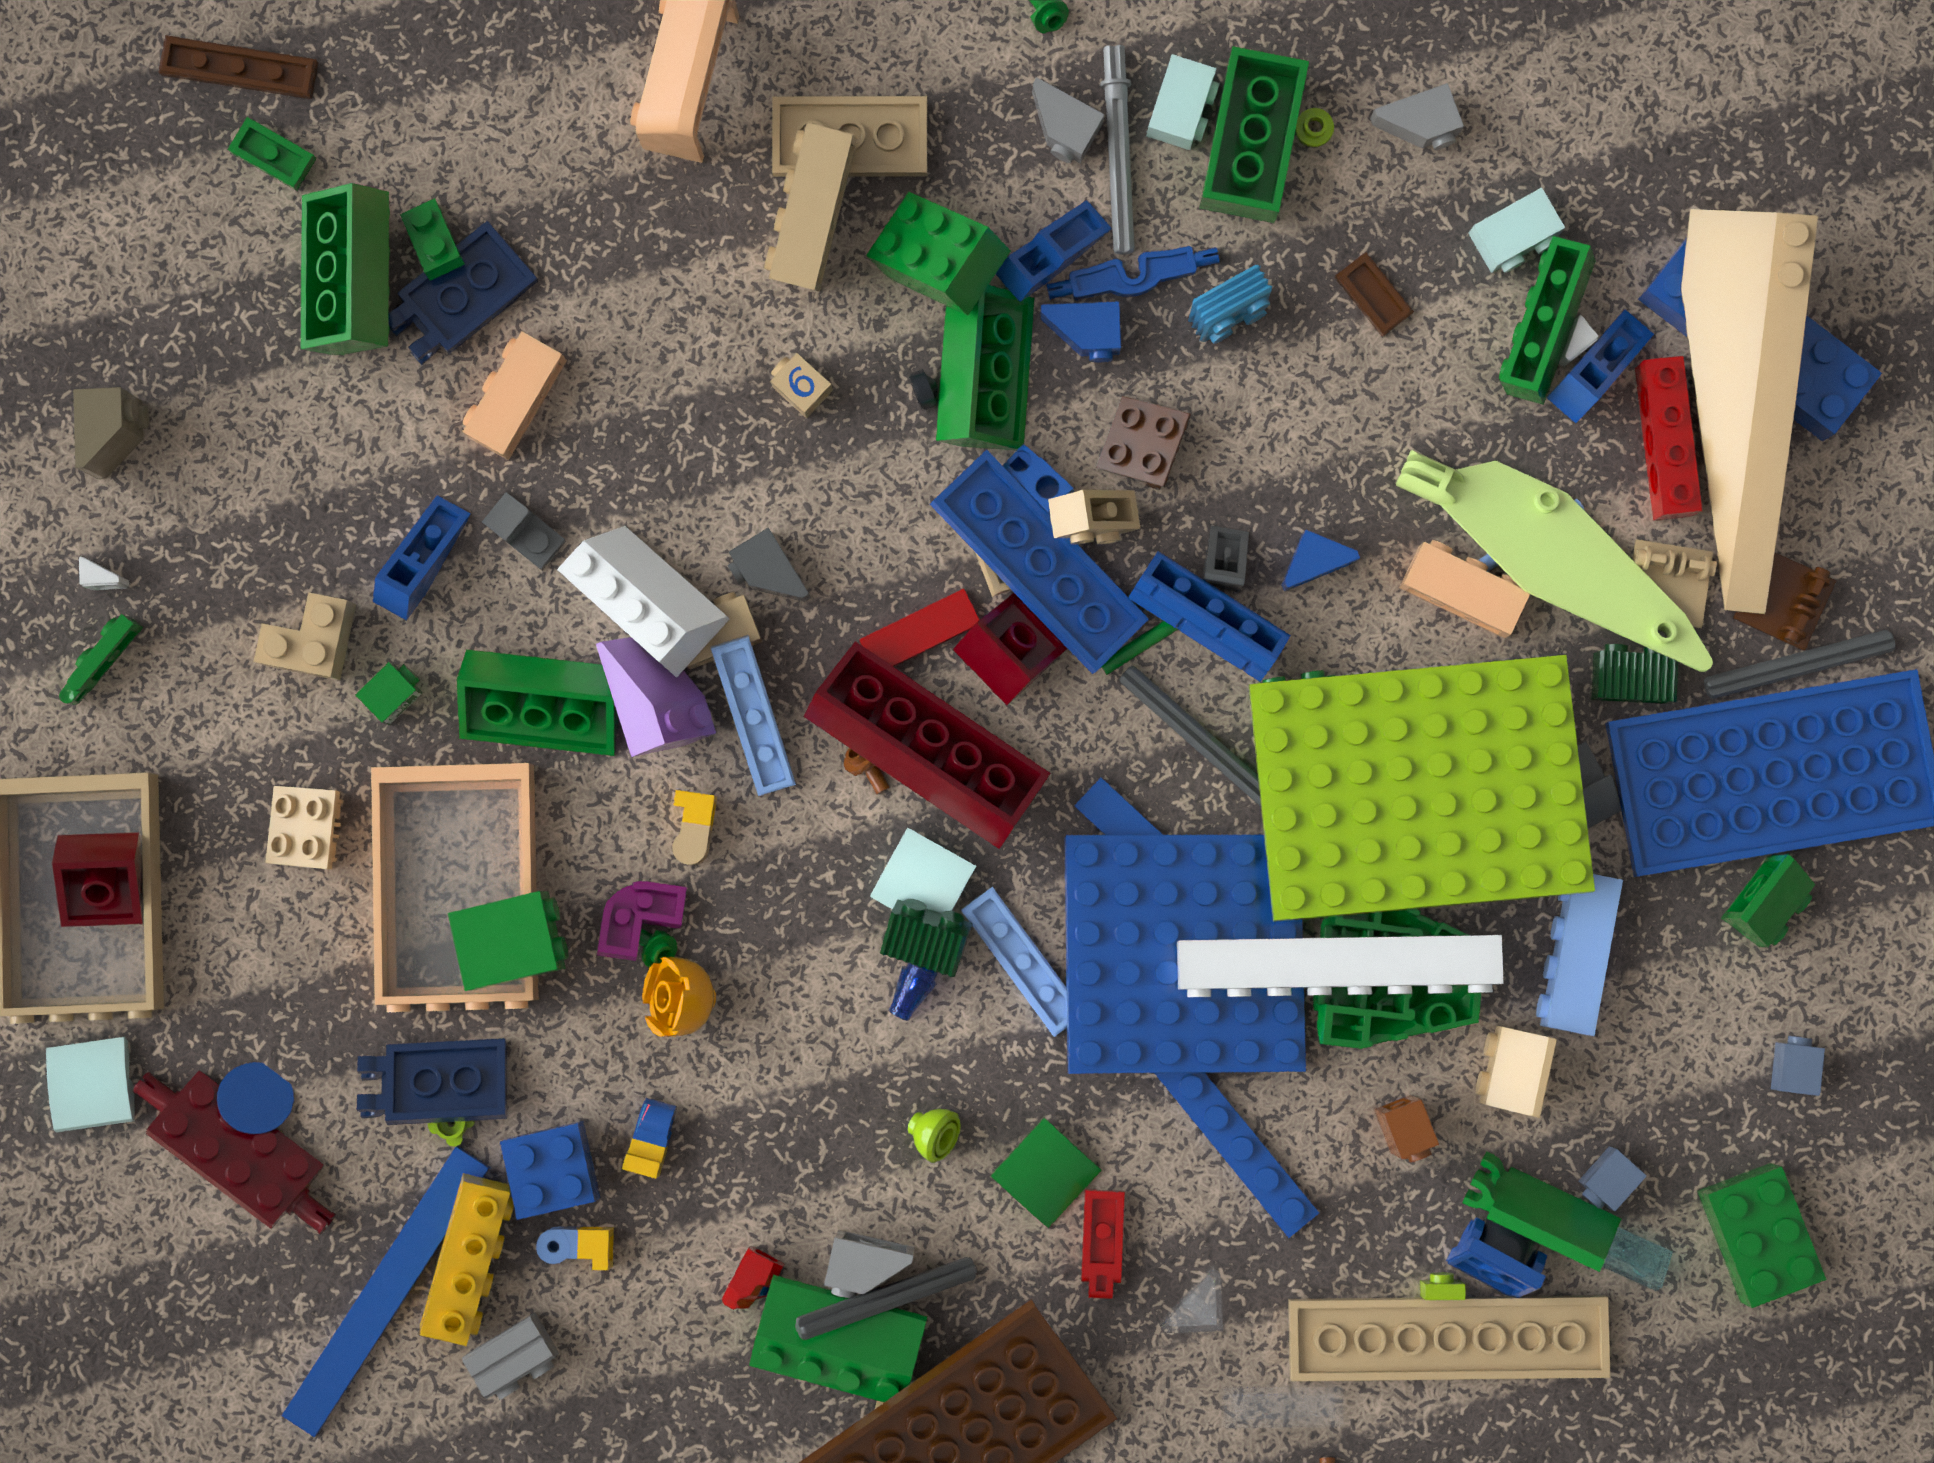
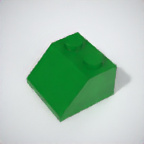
(1770, 900)

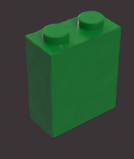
(508, 940)

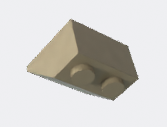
(106, 428)

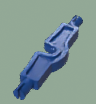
(1153, 268)

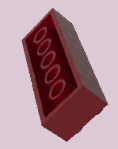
(926, 744)

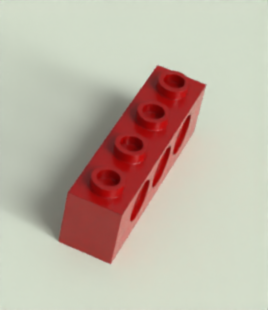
(1668, 438)

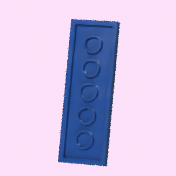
(1044, 571)

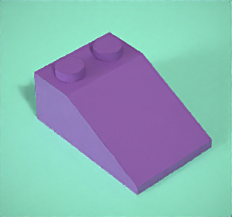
(651, 702)

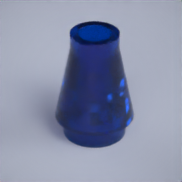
(911, 990)

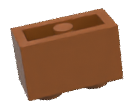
(1407, 1128)

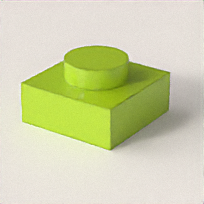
(1442, 1287)

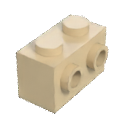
(1094, 515)

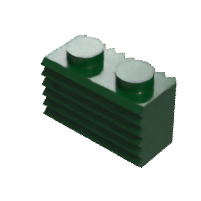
(1633, 676)
(926, 937)

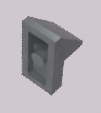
(524, 531)
(1598, 790)

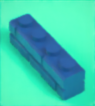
(1209, 616)

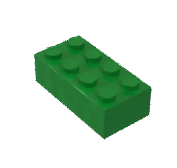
(1254, 134)
(345, 270)

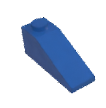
(1600, 366)
(419, 558)

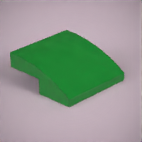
(1045, 1172)

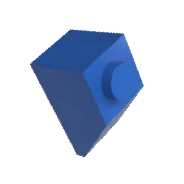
(1086, 327)

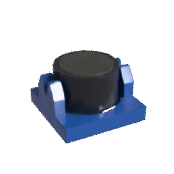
(1499, 1258)

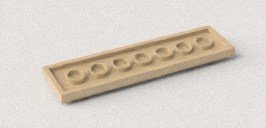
(1449, 1338)

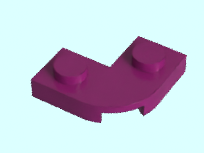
(632, 906)

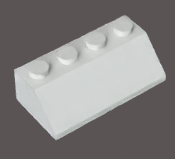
(644, 596)

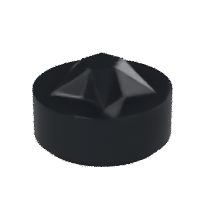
(924, 389)

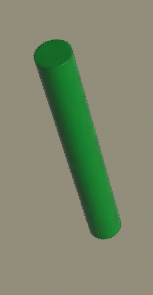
(1138, 646)

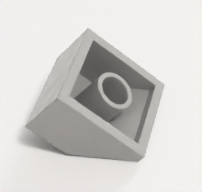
(863, 1263)

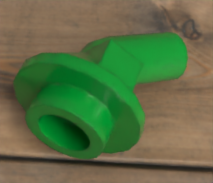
(1047, 13)
(656, 946)

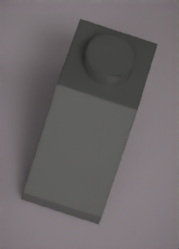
(766, 567)

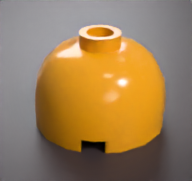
(678, 997)

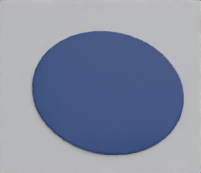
(254, 1098)

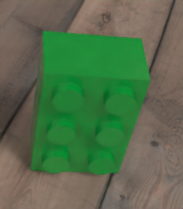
(938, 253)
(1761, 1235)

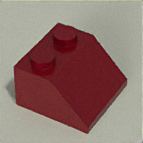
(1009, 648)
(99, 879)

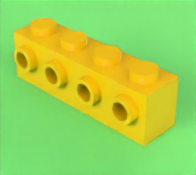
(465, 1260)

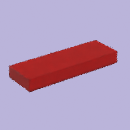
(922, 629)

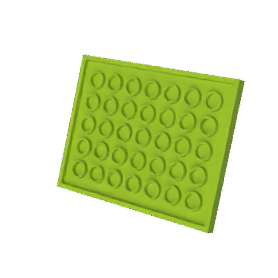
(1420, 788)

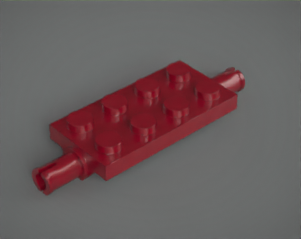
(257, 1171)

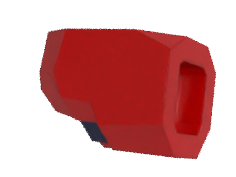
(751, 1279)

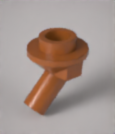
(857, 765)

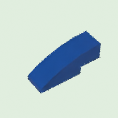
(1052, 250)

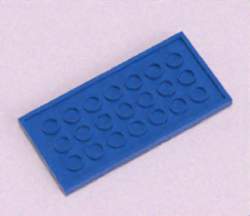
(1774, 772)

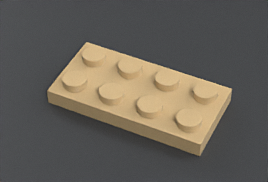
(887, 131)

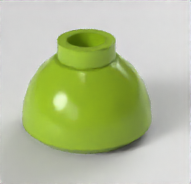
(935, 1133)

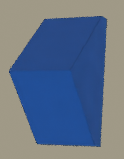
(1315, 558)

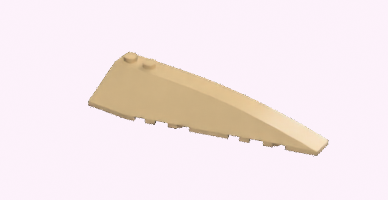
(1745, 333)

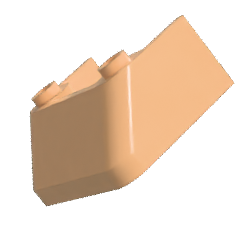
(681, 76)

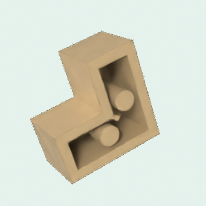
(317, 647)

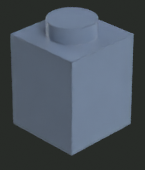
(1797, 1066)
(1611, 1180)

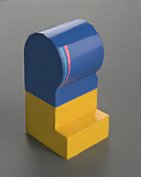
(650, 1138)

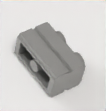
(511, 1356)

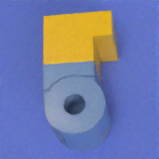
(577, 1243)

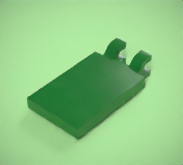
(1543, 1213)

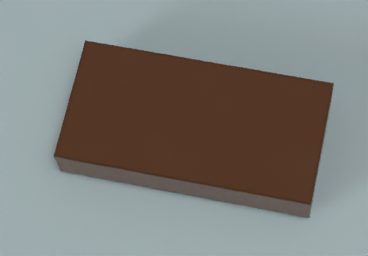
(1374, 294)

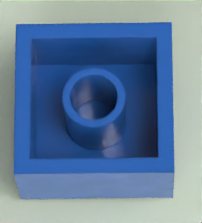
(550, 1170)

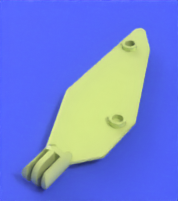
(1556, 552)

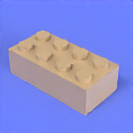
(812, 206)

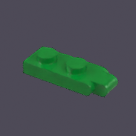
(97, 661)

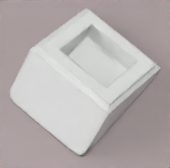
(1579, 339)
(99, 578)

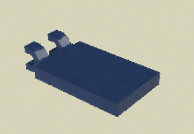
(464, 299)
(437, 1082)

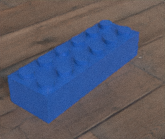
(1830, 373)

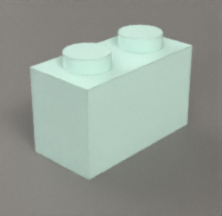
(1182, 101)
(1517, 231)

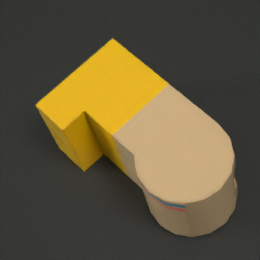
(694, 840)

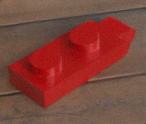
(1102, 1241)

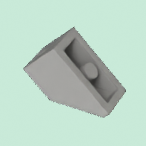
(1422, 118)
(1065, 121)

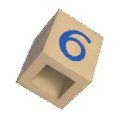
(800, 384)

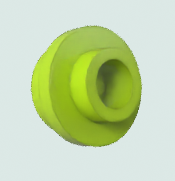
(1310, 138)

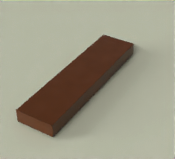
(238, 67)

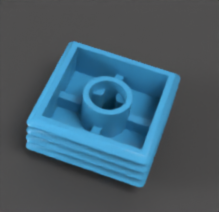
(1230, 303)

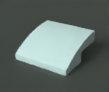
(923, 873)
(89, 1084)

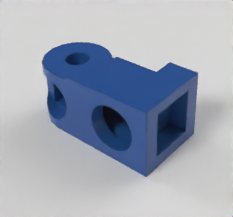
(1037, 476)

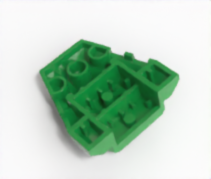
(1381, 1016)

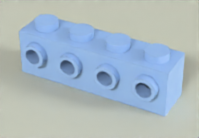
(1579, 958)

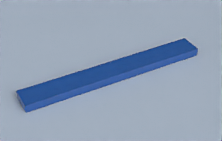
(381, 1297)

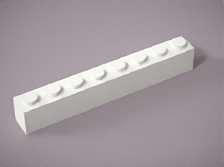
(1340, 963)

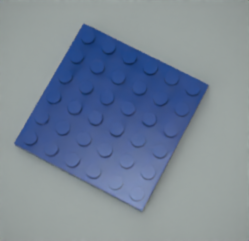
(1123, 922)

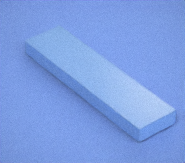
(753, 715)
(1020, 958)

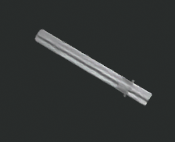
(1116, 101)

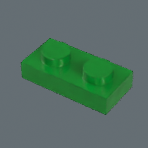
(272, 153)
(432, 239)

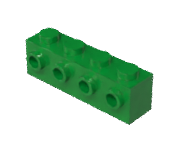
(1547, 320)

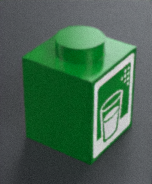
(390, 692)

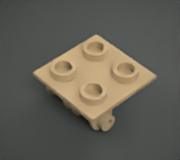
(1679, 573)
(303, 827)

